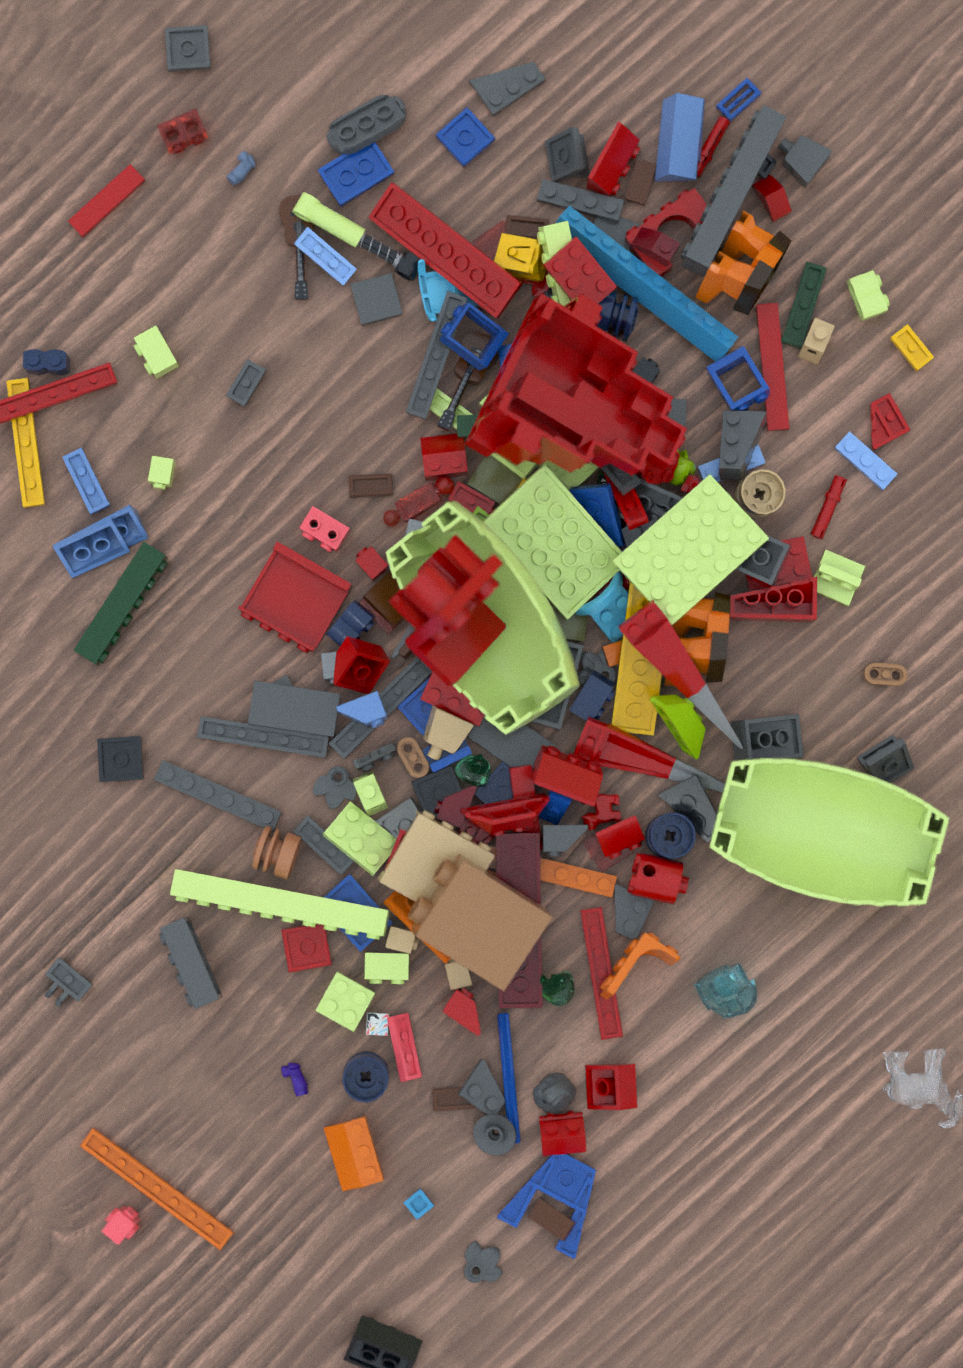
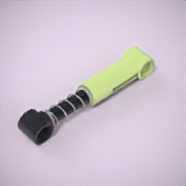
(311, 210)

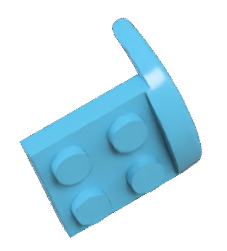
(434, 289)
(608, 608)

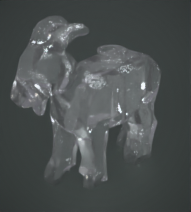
(922, 1088)

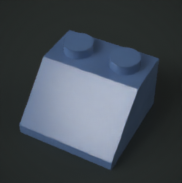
(365, 710)

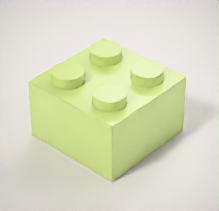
(345, 1001)

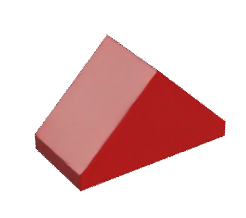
(772, 197)

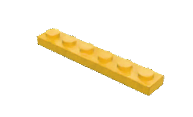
(26, 451)

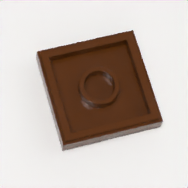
(380, 595)

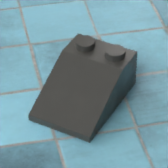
(768, 737)

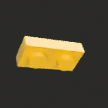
(911, 347)

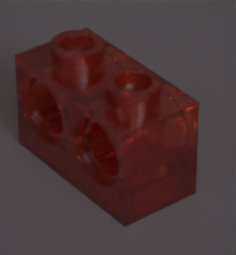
(180, 126)

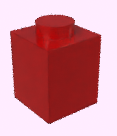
(371, 563)

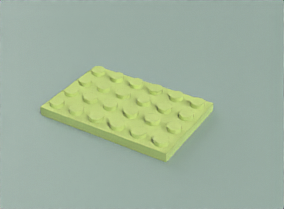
(555, 541)
(690, 549)

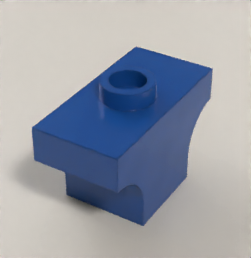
(555, 808)

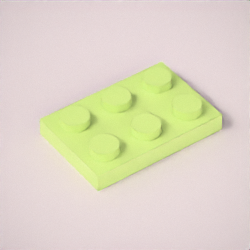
(360, 838)

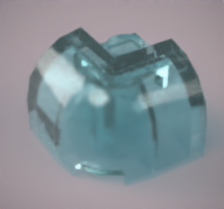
(727, 991)

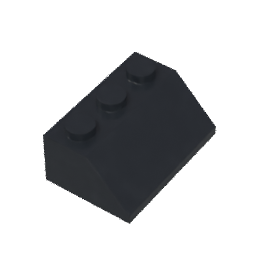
(381, 1346)

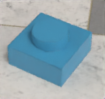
(418, 1203)

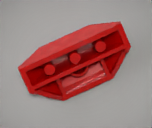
(507, 814)

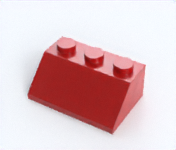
(613, 162)
(567, 775)

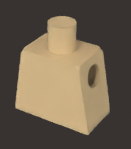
(816, 340)
(445, 732)

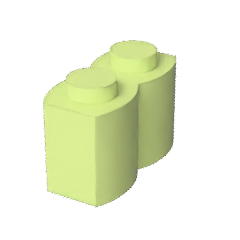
(867, 295)

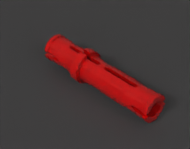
(711, 143)
(832, 497)

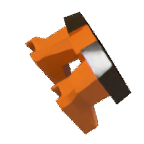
(739, 279)
(709, 650)

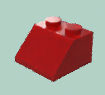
(443, 456)
(359, 665)
(620, 836)
(463, 1010)
(611, 1086)

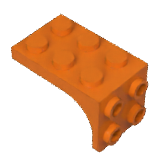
(644, 945)

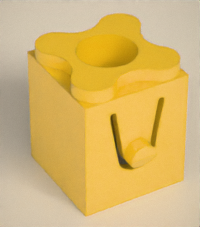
(523, 258)

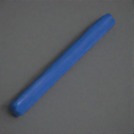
(508, 1072)

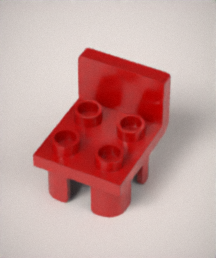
(449, 609)

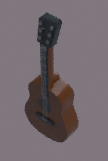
(293, 229)
(467, 374)

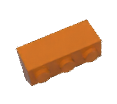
(354, 1153)

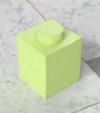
(161, 472)

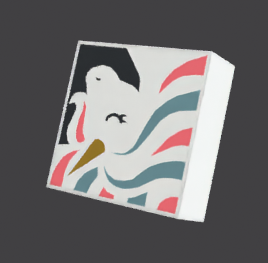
(377, 1024)

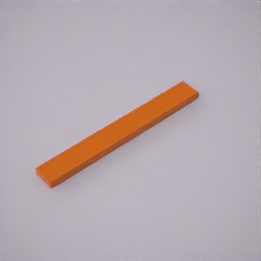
(156, 1189)

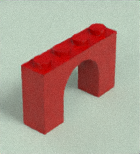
(686, 209)

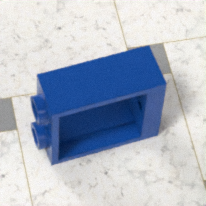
(498, 336)
(726, 364)

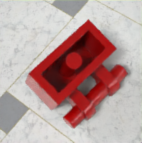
(562, 1133)

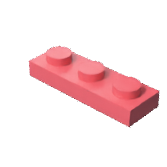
(404, 1047)

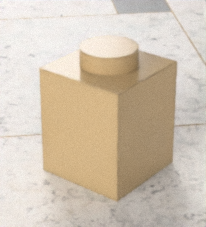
(401, 940)
(457, 975)

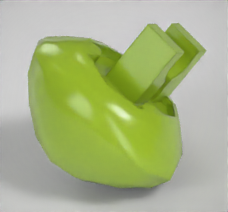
(684, 469)

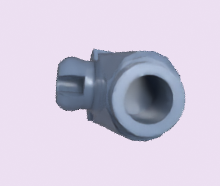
(240, 172)

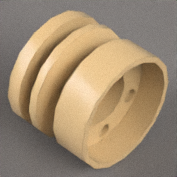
(769, 486)

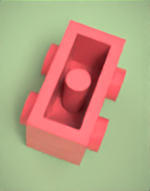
(326, 527)
(121, 1224)

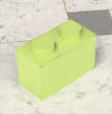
(156, 352)
(386, 967)

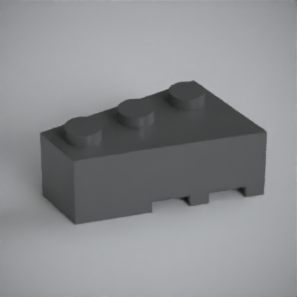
(738, 440)

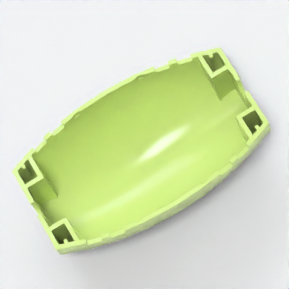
(530, 660)
(828, 831)

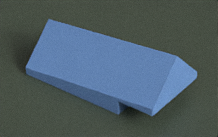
(680, 138)
(101, 541)

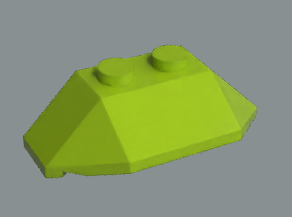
(681, 721)

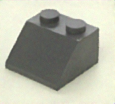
(559, 838)

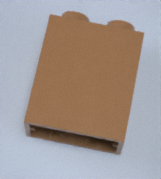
(478, 920)

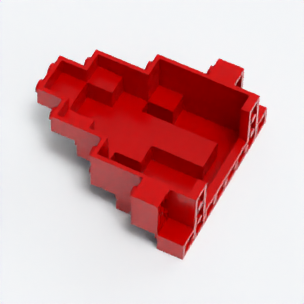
(574, 397)

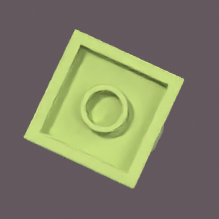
(838, 577)

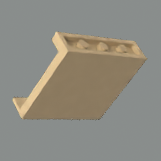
(422, 852)

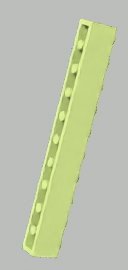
(281, 903)

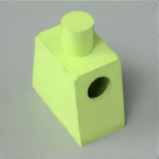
(370, 793)

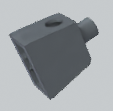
(803, 158)

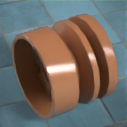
(276, 852)

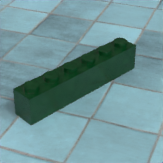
(121, 603)

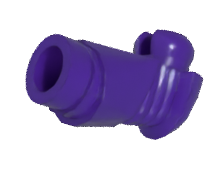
(298, 1080)

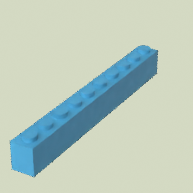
(651, 288)

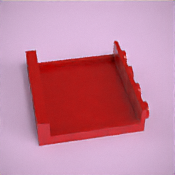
(295, 598)

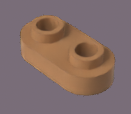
(884, 673)
(412, 758)

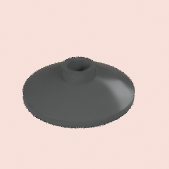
(488, 1140)

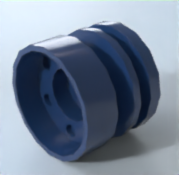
(618, 315)
(682, 838)
(365, 1089)

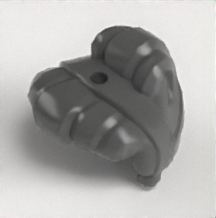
(554, 1093)

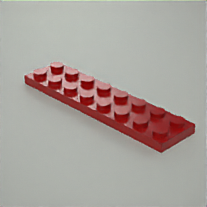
(445, 250)

